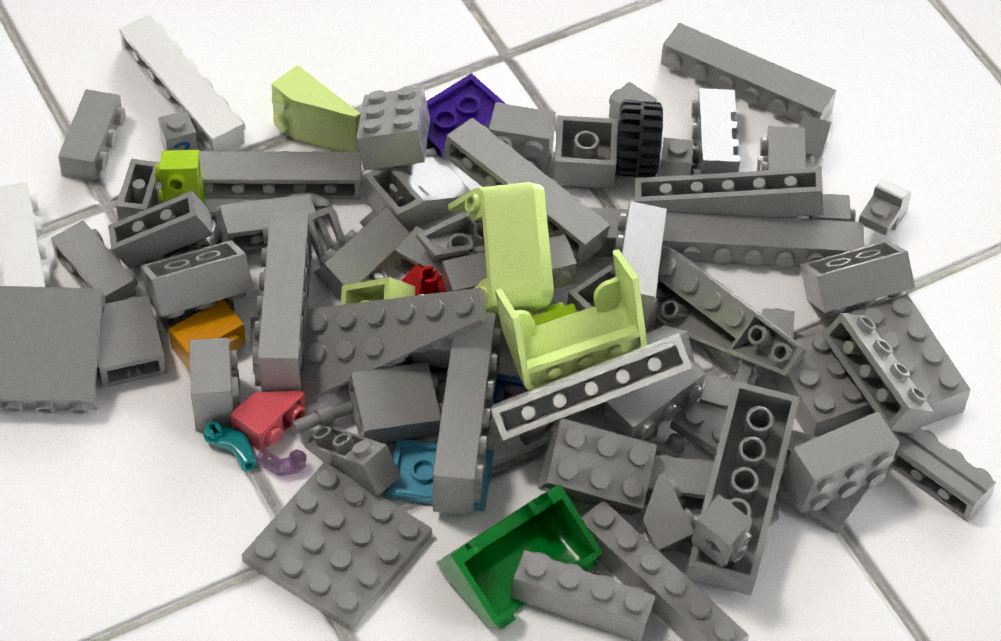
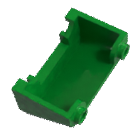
(488, 562)

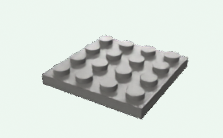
(337, 546)

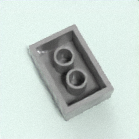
(393, 128)
(857, 277)
(197, 279)
(824, 387)
(839, 462)
(598, 466)

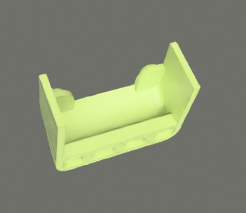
(514, 243)
(579, 339)

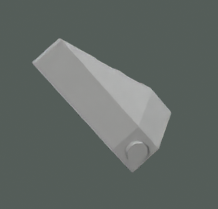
(453, 237)

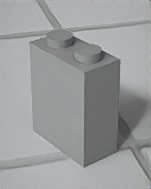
(129, 342)
(395, 402)

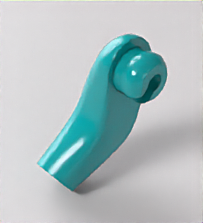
(231, 441)

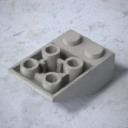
(414, 191)

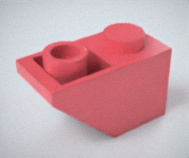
(267, 416)

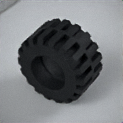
(639, 138)

